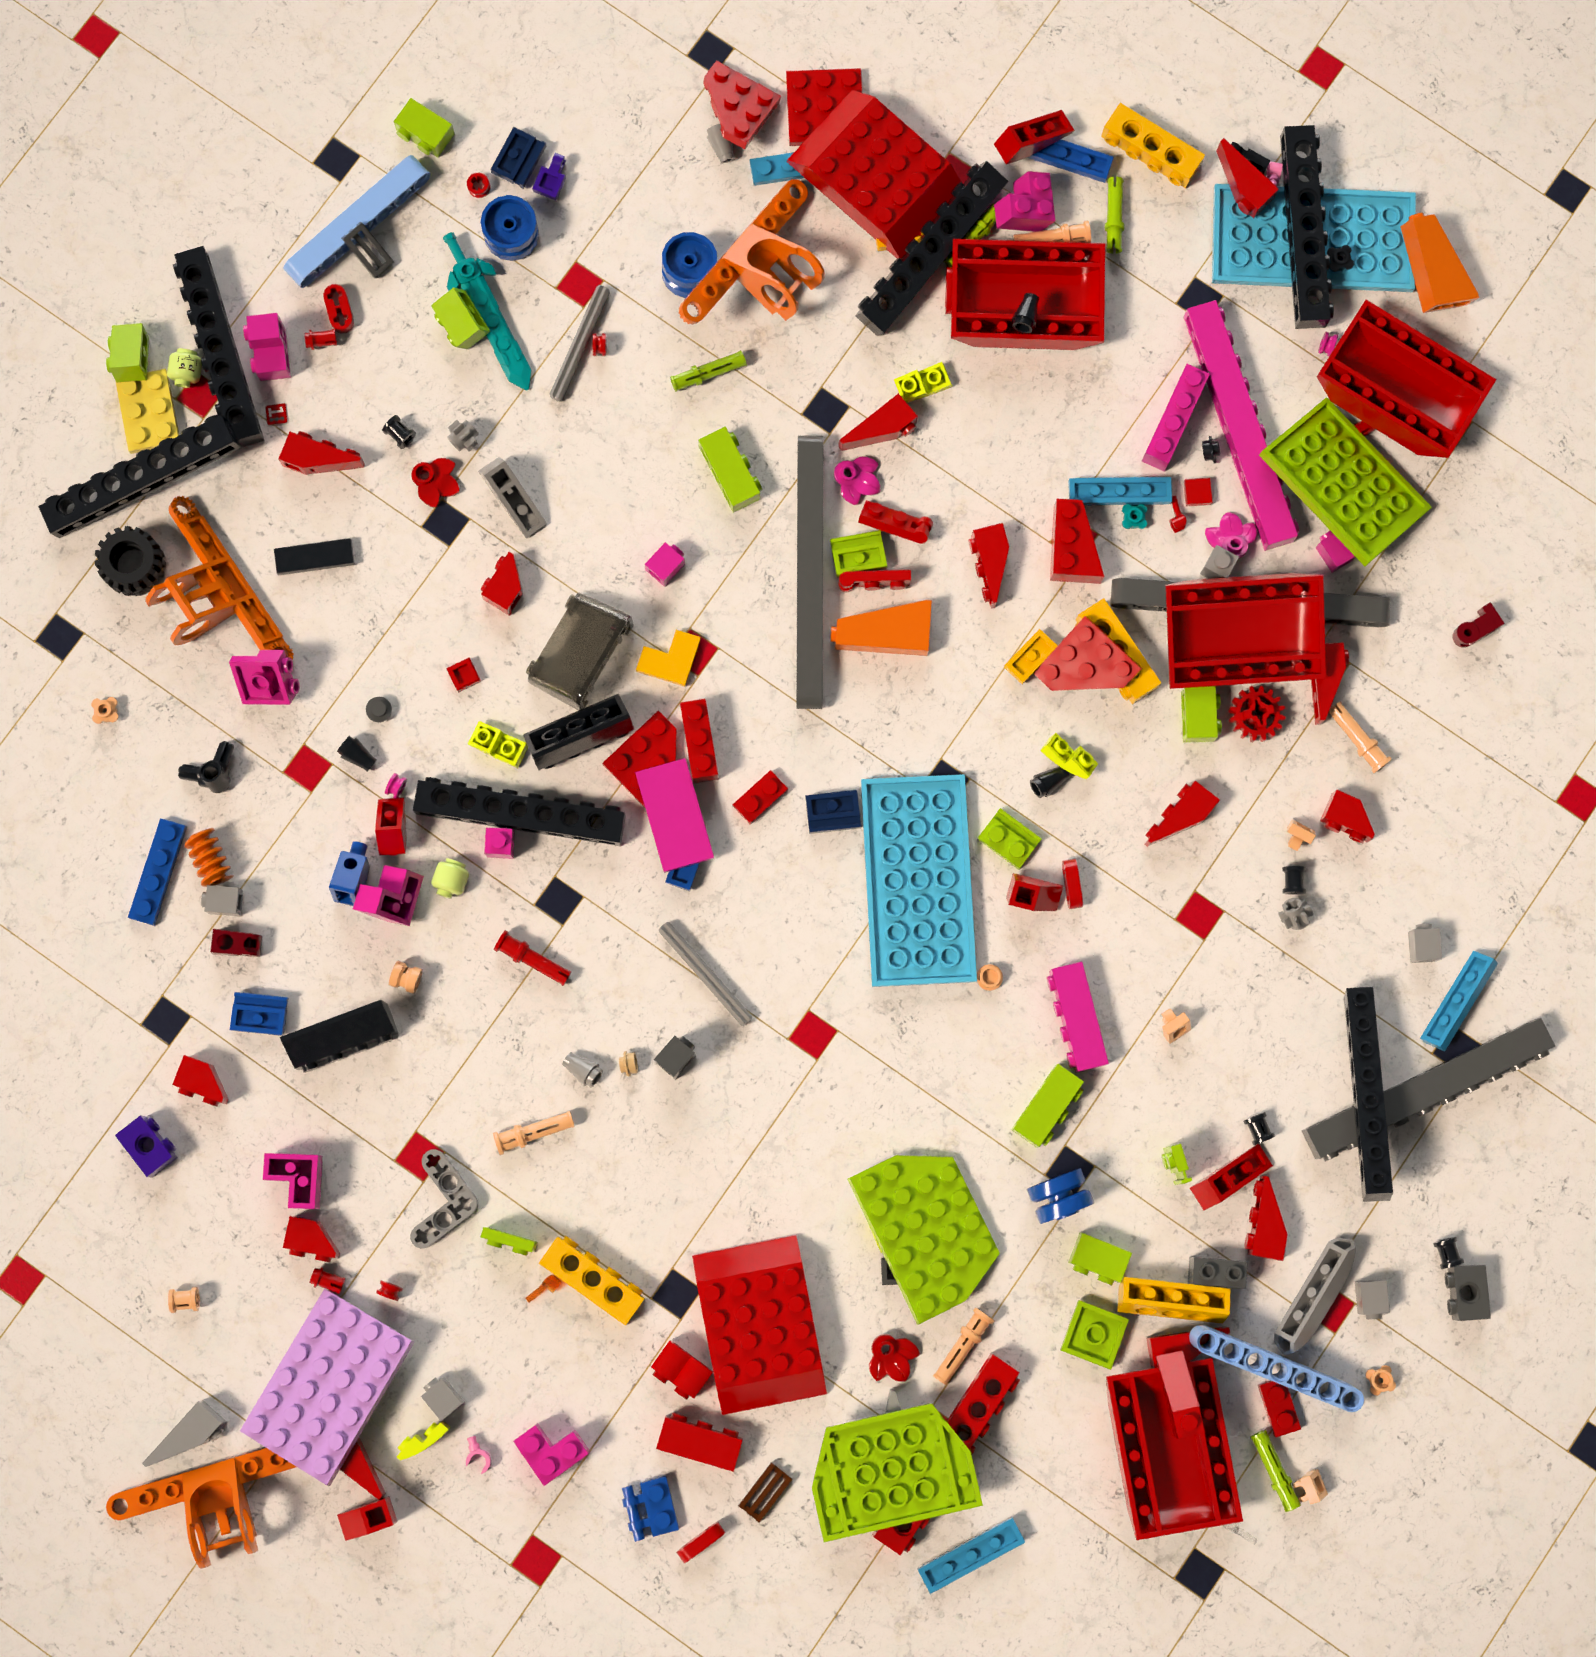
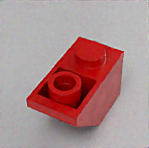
(504, 587)
(1347, 815)
(1033, 893)
(200, 1078)
(309, 1237)
(367, 1518)

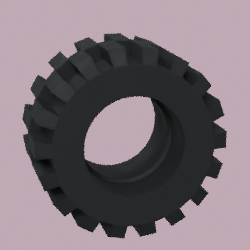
(116, 546)

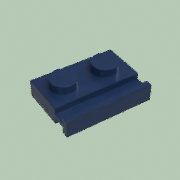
(518, 157)
(833, 811)

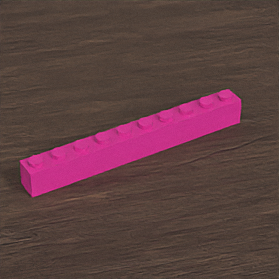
(1240, 424)

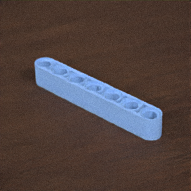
(369, 209)
(1286, 1376)

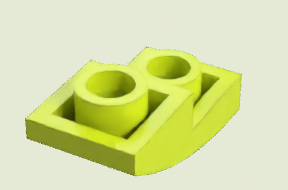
(923, 383)
(498, 744)
(1074, 761)
(415, 1445)

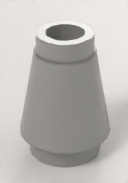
(721, 146)
(582, 1069)

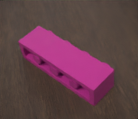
(1175, 417)
(1078, 1017)

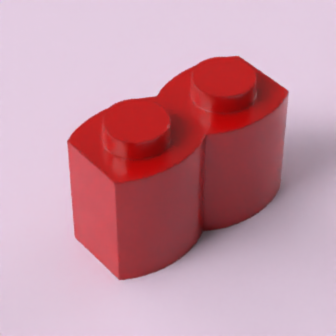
(681, 1370)

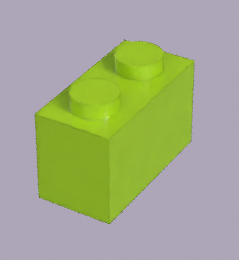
(423, 128)
(460, 318)
(128, 352)
(1200, 714)
(1099, 1258)

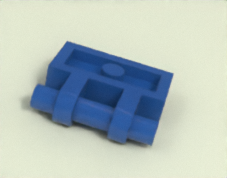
(658, 1505)

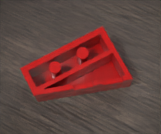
(1073, 545)

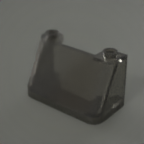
(579, 650)

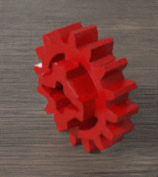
(1255, 703)

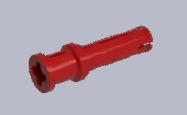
(522, 953)

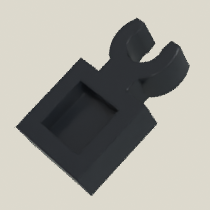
(1256, 159)

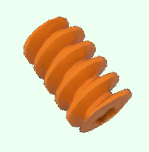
(207, 859)

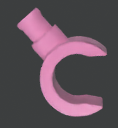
(1273, 172)
(475, 1449)

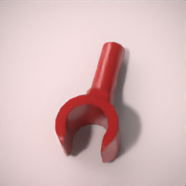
(1179, 521)

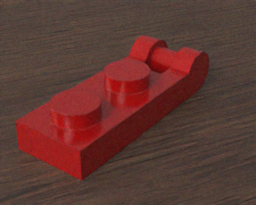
(896, 522)
(874, 579)

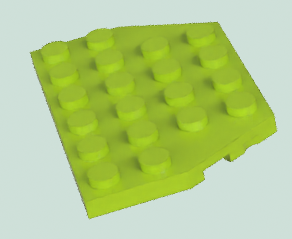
(926, 1230)
(891, 1472)

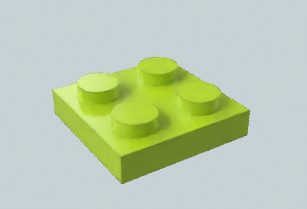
(1094, 1334)

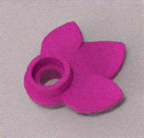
(860, 481)
(1232, 532)

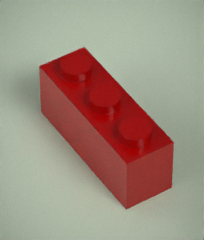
(699, 741)
(700, 1442)

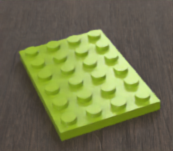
(1345, 481)

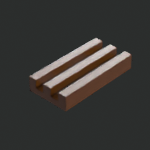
(751, 1510)

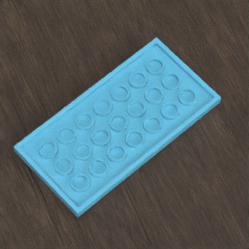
(1367, 221)
(918, 880)

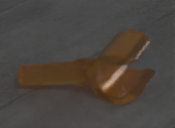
(550, 1283)

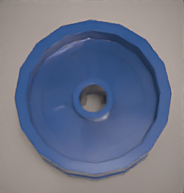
(509, 227)
(686, 262)
(1060, 1196)

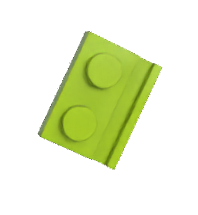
(858, 552)
(1009, 838)
(1175, 1161)
(498, 1238)

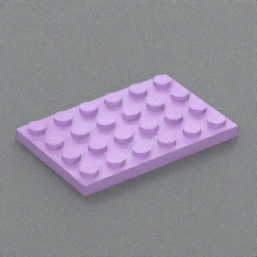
(327, 1387)

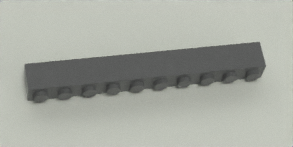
(1437, 1085)

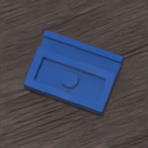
(259, 1014)

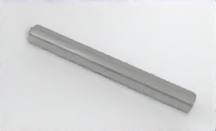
(579, 343)
(705, 973)

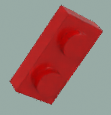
(760, 797)
(1279, 1408)

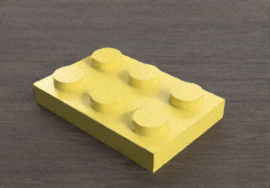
(147, 411)

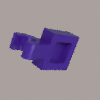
(550, 181)

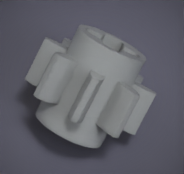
(462, 435)
(1295, 913)

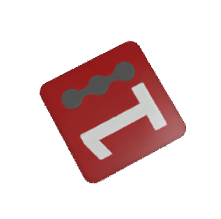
(276, 414)

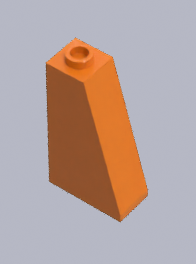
(1435, 265)
(888, 630)

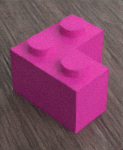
(1030, 205)
(269, 340)
(393, 898)
(303, 1174)
(549, 1459)

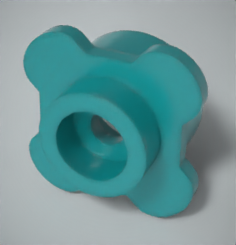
(1129, 522)

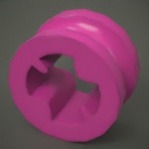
(1327, 343)
(395, 786)

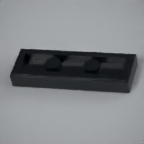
(314, 556)

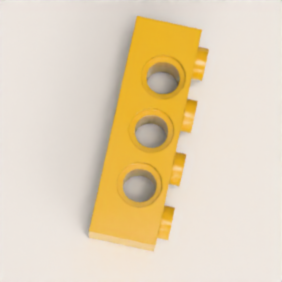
(1147, 133)
(1146, 680)
(554, 1261)
(1174, 1300)

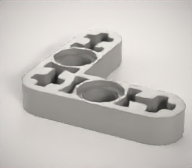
(452, 1196)

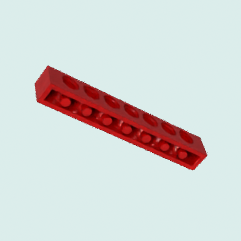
(992, 1369)

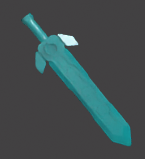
(506, 349)

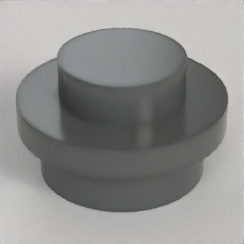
(378, 709)

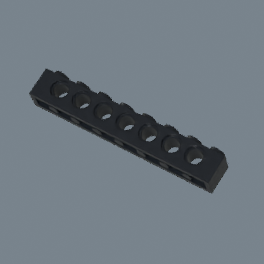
(990, 185)
(198, 262)
(1305, 312)
(107, 501)
(609, 833)
(1368, 1094)

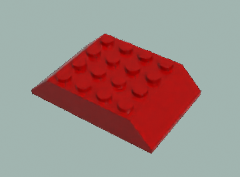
(876, 170)
(996, 275)
(1403, 383)
(1245, 630)
(759, 1325)
(1170, 1480)

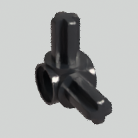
(216, 767)

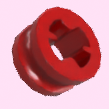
(476, 177)
(599, 344)
(389, 1290)

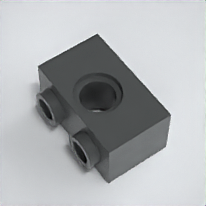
(676, 1056)
(1217, 1272)
(1478, 1305)

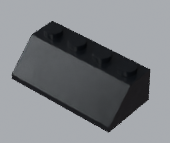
(578, 732)
(340, 1035)

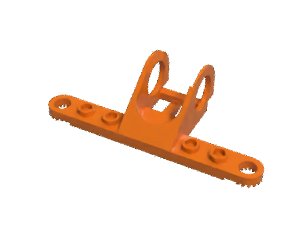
(751, 260)
(219, 582)
(205, 1492)

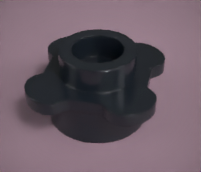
(1339, 265)
(1210, 449)

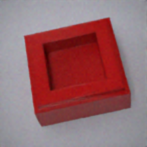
(1197, 492)
(463, 674)

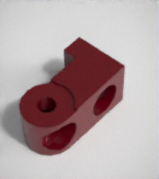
(1471, 632)
(235, 943)

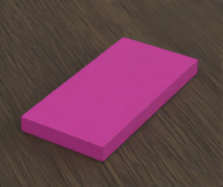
(674, 815)

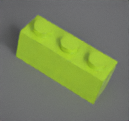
(730, 468)
(1048, 1106)

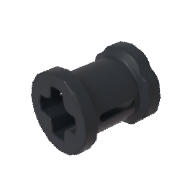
(399, 432)
(1294, 880)
(1259, 1128)
(1448, 1252)

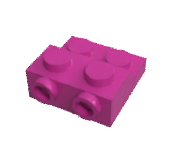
(265, 678)

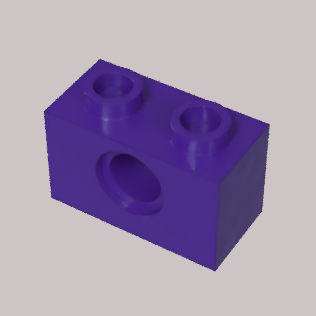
(132, 1140)

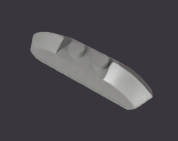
(1315, 1296)

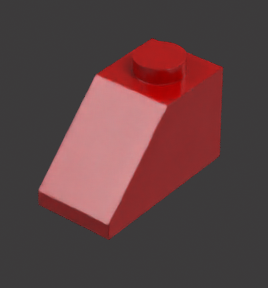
(391, 826)

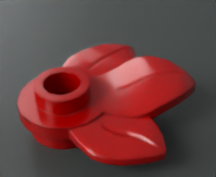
(438, 483)
(895, 1360)

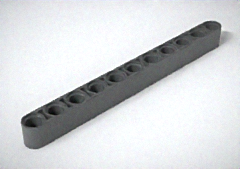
(809, 573)
(1338, 608)

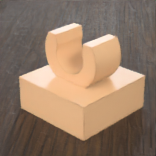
(1299, 834)
(1175, 1026)
(1313, 1487)

